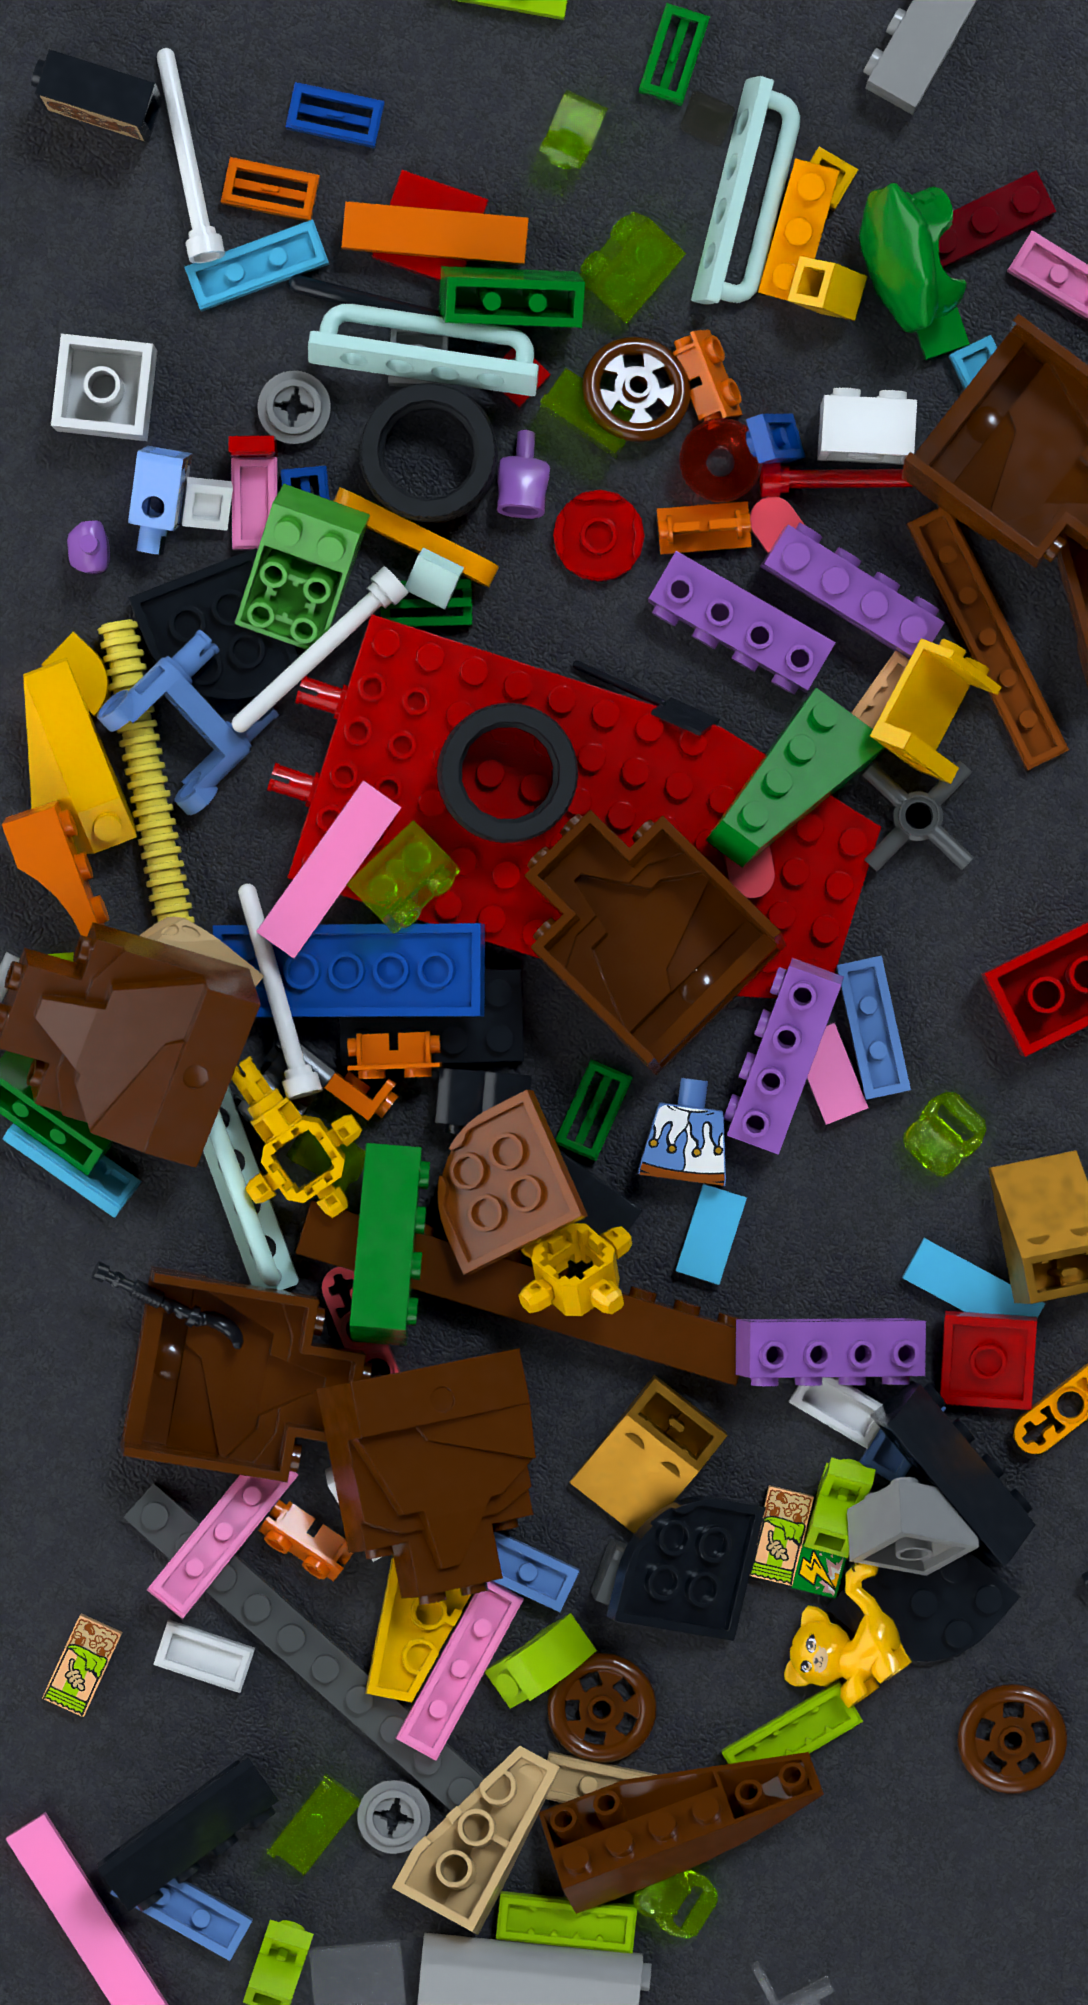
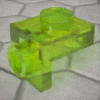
(573, 131)
(312, 1156)

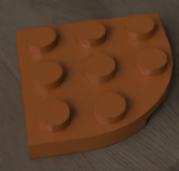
(505, 1184)

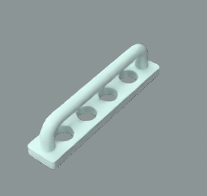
(710, 279)
(424, 363)
(247, 1225)

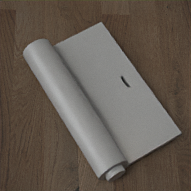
(524, 1973)

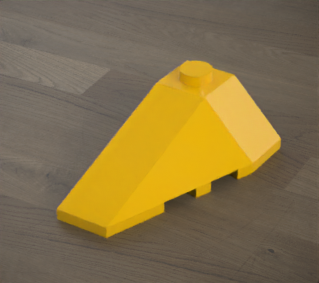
(71, 761)

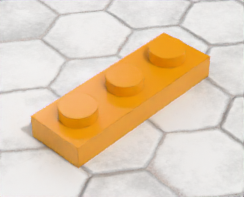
(798, 225)

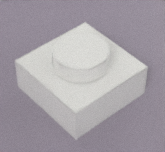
(206, 503)

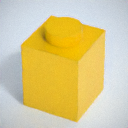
(827, 288)

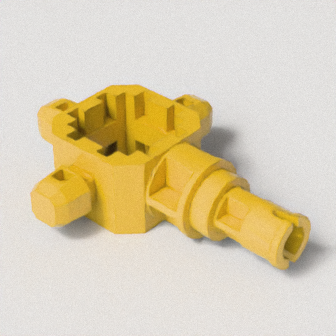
(280, 1122)
(573, 1295)

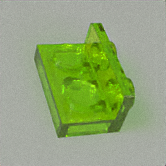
(630, 265)
(404, 878)

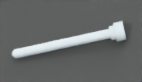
(203, 242)
(382, 592)
(299, 1077)

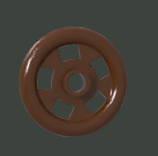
(654, 357)
(616, 1744)
(975, 1749)

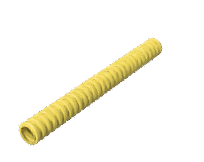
(146, 778)

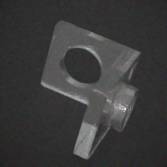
(806, 1996)

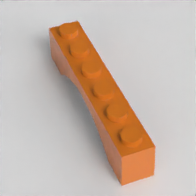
(46, 851)

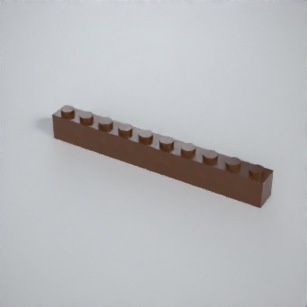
(640, 1328)

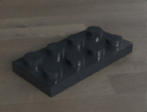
(462, 1039)

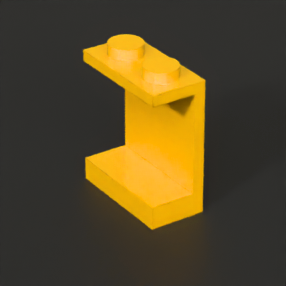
(926, 704)

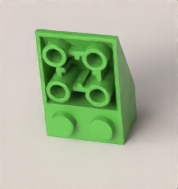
(301, 567)

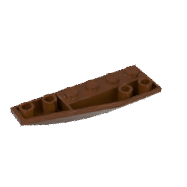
(669, 1823)

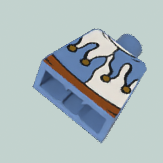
(686, 1139)

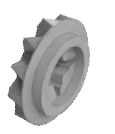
(280, 391)
(374, 1826)

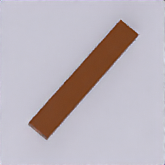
(987, 636)

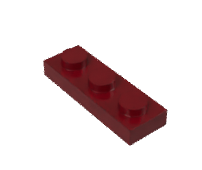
(995, 218)

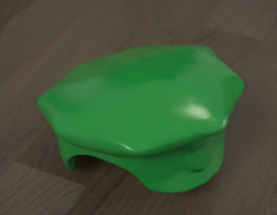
(902, 254)

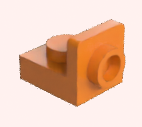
(353, 1093)

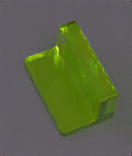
(568, 406)
(314, 1824)

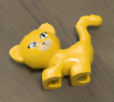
(825, 1653)

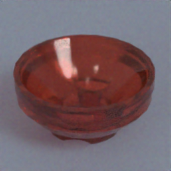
(712, 436)

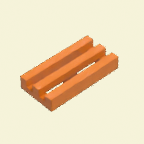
(268, 207)

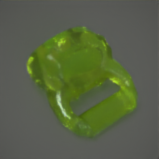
(937, 1143)
(665, 1897)

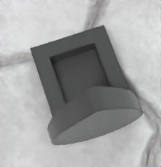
(606, 1574)

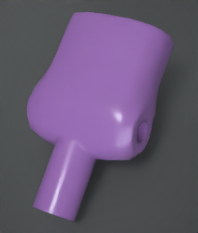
(522, 480)
(89, 548)

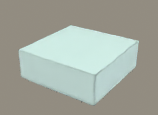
(434, 578)

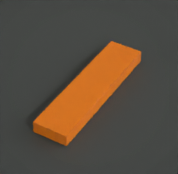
(435, 233)

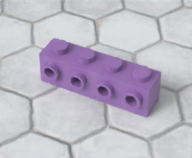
(850, 592)
(740, 622)
(784, 1056)
(830, 1349)

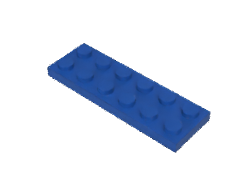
(376, 972)

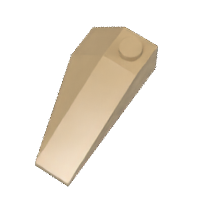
(473, 1850)

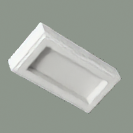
(840, 1408)
(204, 1656)

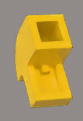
(87, 669)

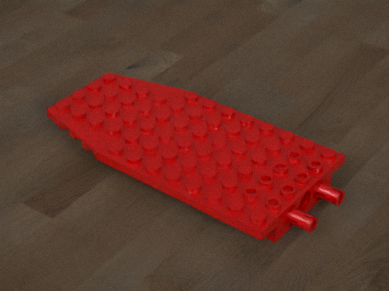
(631, 769)

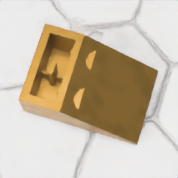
(1043, 1225)
(648, 1455)

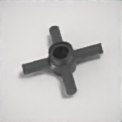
(903, 831)

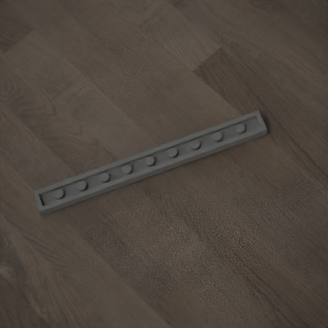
(307, 1651)

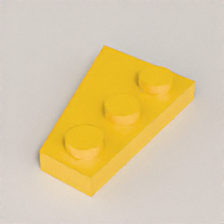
(409, 1640)

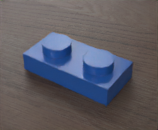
(774, 438)

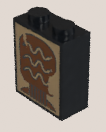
(97, 95)

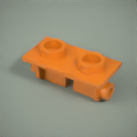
(704, 360)
(704, 527)
(375, 1056)
(290, 1535)

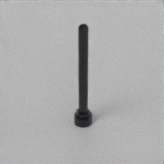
(345, 295)

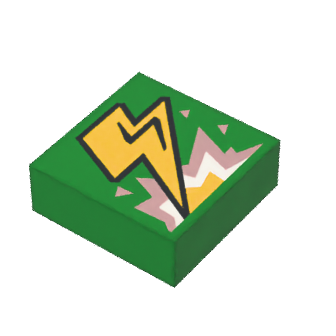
(818, 1572)

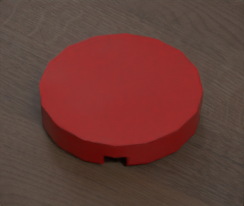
(598, 535)

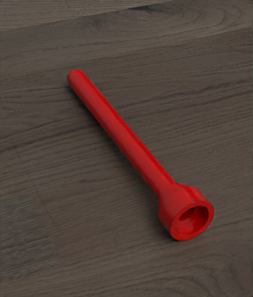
(778, 479)

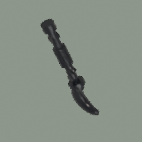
(157, 1298)

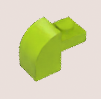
(840, 1487)
(541, 1661)
(278, 1964)

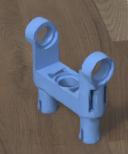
(173, 680)

